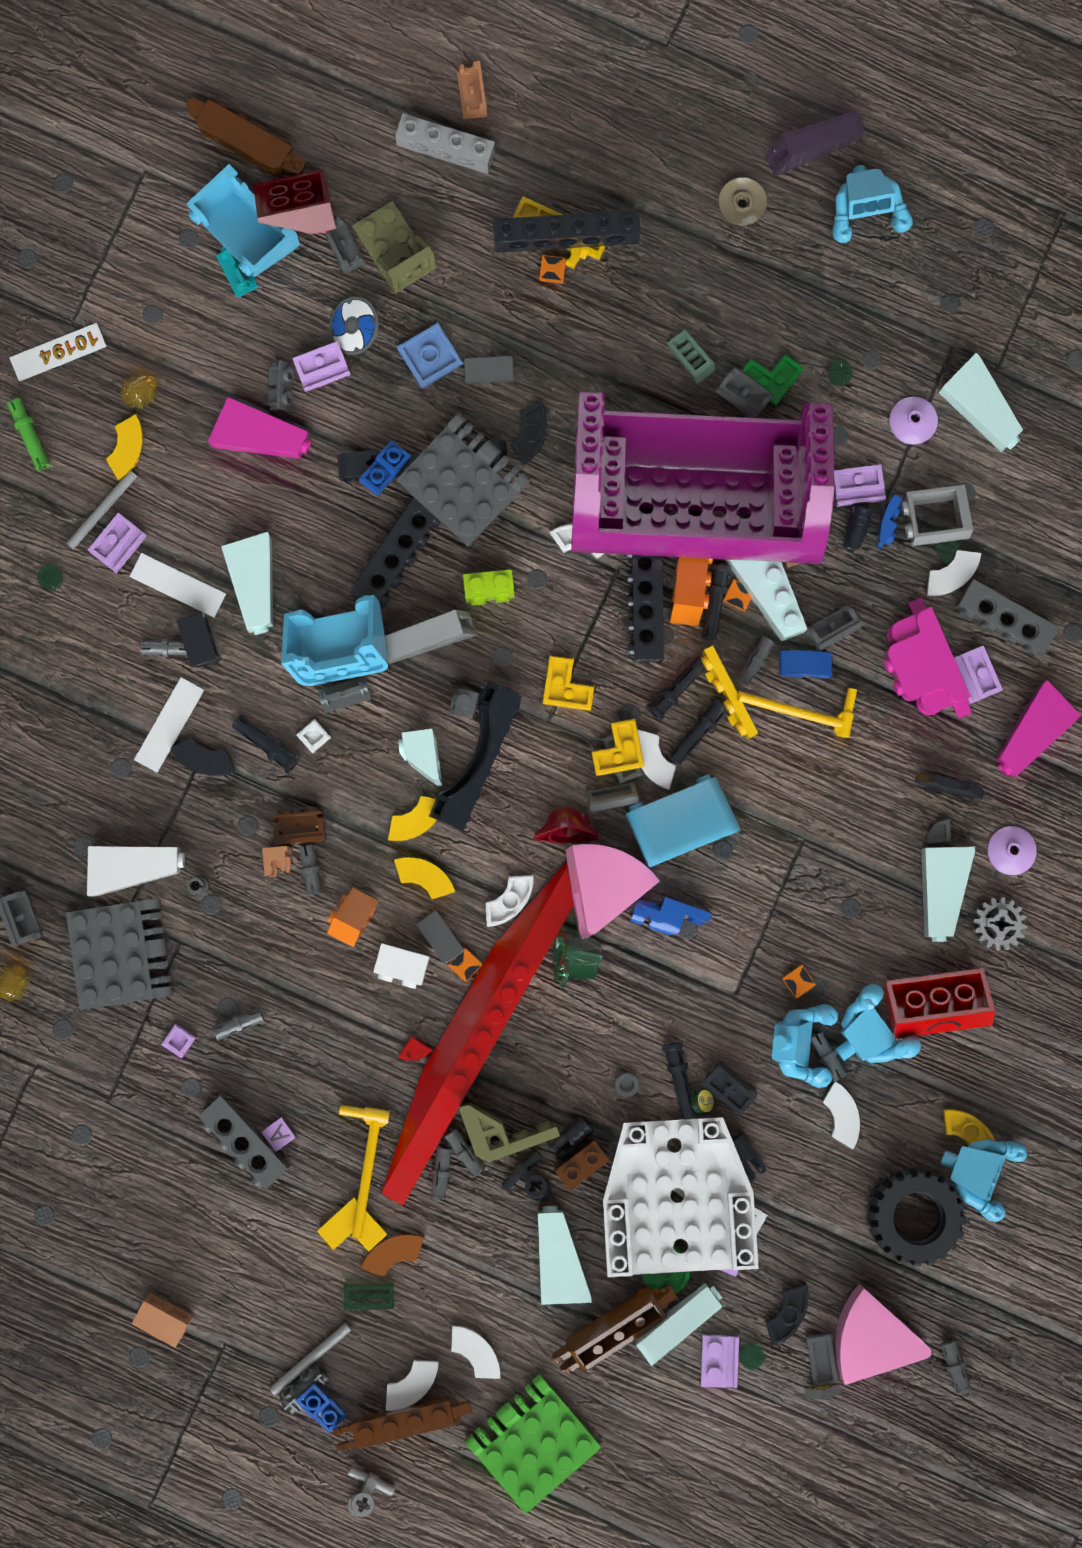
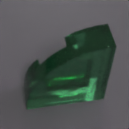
(946, 551)

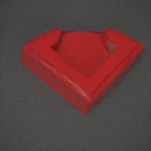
(414, 1050)

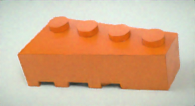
(689, 590)

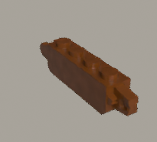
(244, 138)
(615, 1329)
(402, 1423)

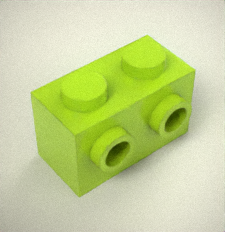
(488, 586)

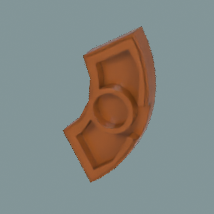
(391, 1251)

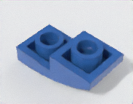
(384, 468)
(886, 526)
(805, 663)
(321, 1407)

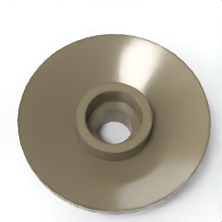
(742, 190)

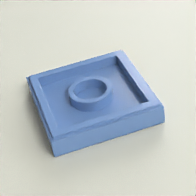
(429, 355)

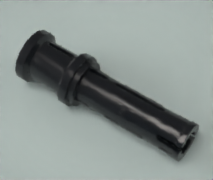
(716, 592)
(669, 696)
(706, 723)
(274, 751)
(677, 1068)

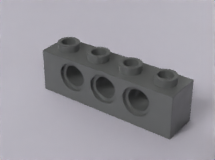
(1042, 630)
(241, 1127)

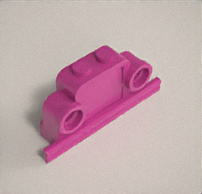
(924, 663)

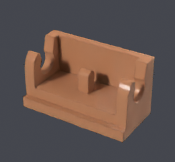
(472, 91)
(276, 858)
(162, 1320)

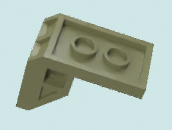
(394, 247)
(483, 1125)

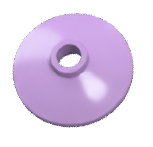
(905, 428)
(999, 850)

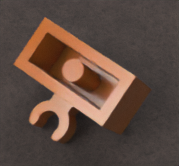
(352, 917)

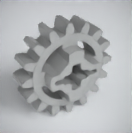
(1000, 913)

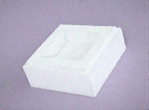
(313, 736)

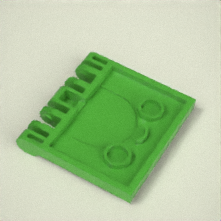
(536, 1447)

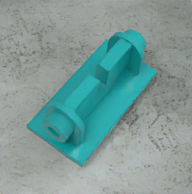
(238, 280)

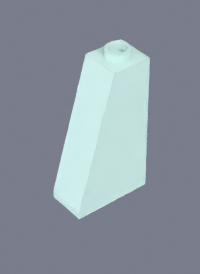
(982, 404)
(252, 578)
(944, 885)
(560, 1267)
(679, 1323)

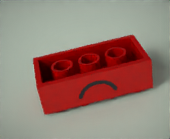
(939, 1003)

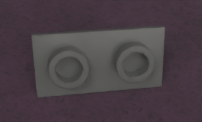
(281, 376)
(344, 694)
(307, 1378)

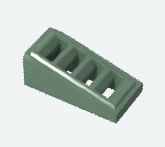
(699, 369)

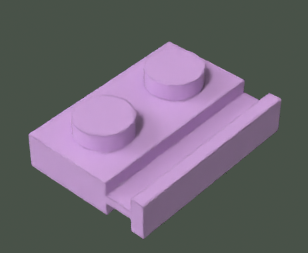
(321, 366)
(859, 485)
(117, 543)
(978, 674)
(719, 1361)

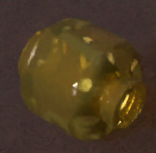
(139, 390)
(13, 983)

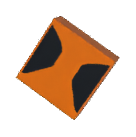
(552, 269)
(737, 596)
(465, 965)
(798, 981)

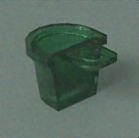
(575, 958)

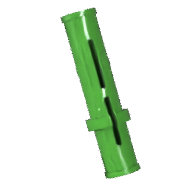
(24, 425)

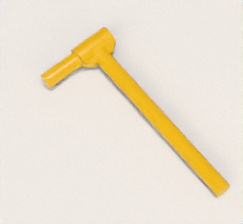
(842, 722)
(375, 1118)

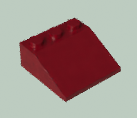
(296, 203)

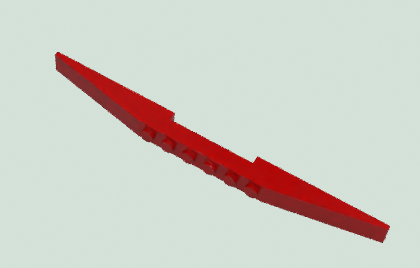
(476, 1030)

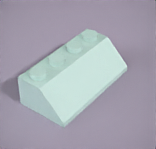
(422, 753)

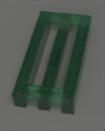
(369, 1286)

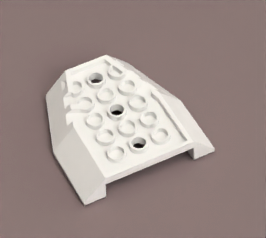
(712, 1218)

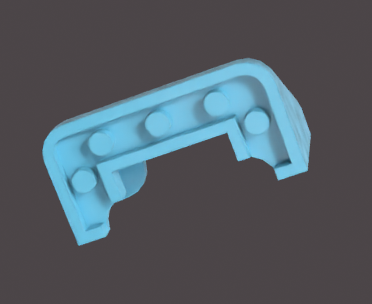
(230, 215)
(335, 645)
(681, 821)

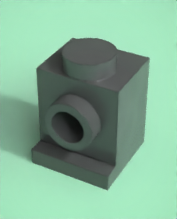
(464, 703)

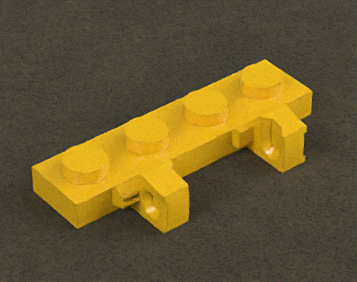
(530, 208)
(723, 683)

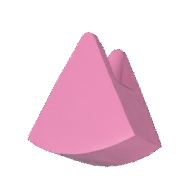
(604, 884)
(873, 1339)

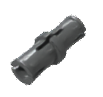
(162, 647)
(755, 660)
(310, 870)
(195, 881)
(237, 1024)
(828, 1056)
(464, 1152)
(441, 1173)
(955, 1366)

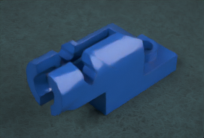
(668, 916)

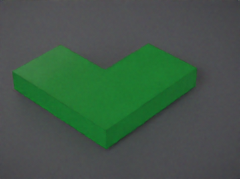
(778, 380)

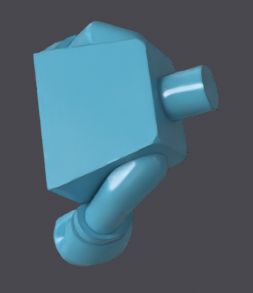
(868, 195)
(869, 1035)
(793, 1043)
(978, 1170)

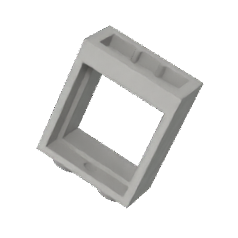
(962, 513)

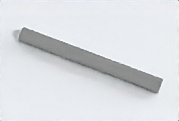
(101, 509)
(310, 1359)

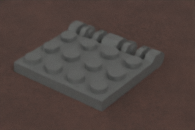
(459, 483)
(114, 956)

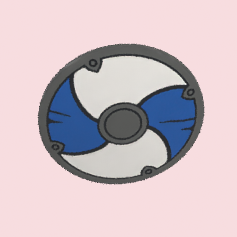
(354, 325)

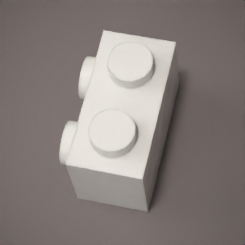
(401, 965)

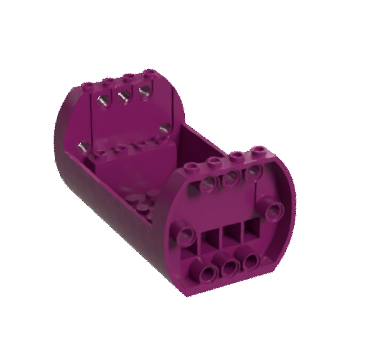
(705, 464)

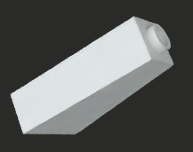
(125, 867)

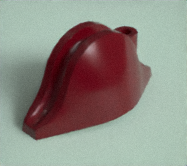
(566, 826)

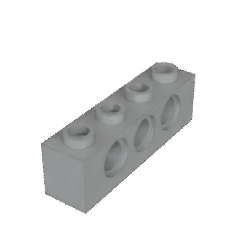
(445, 143)

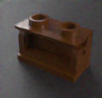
(299, 827)
(581, 1164)

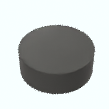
(626, 1084)

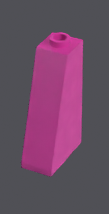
(254, 431)
(1037, 728)

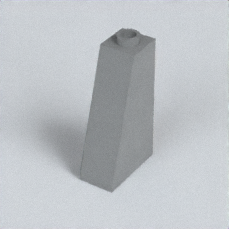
(430, 635)

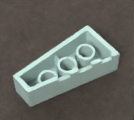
(772, 594)

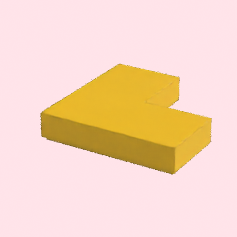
(559, 689)
(625, 754)
(341, 1226)

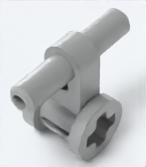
(370, 1482)

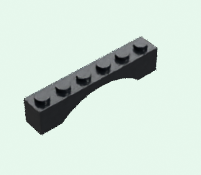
(496, 713)

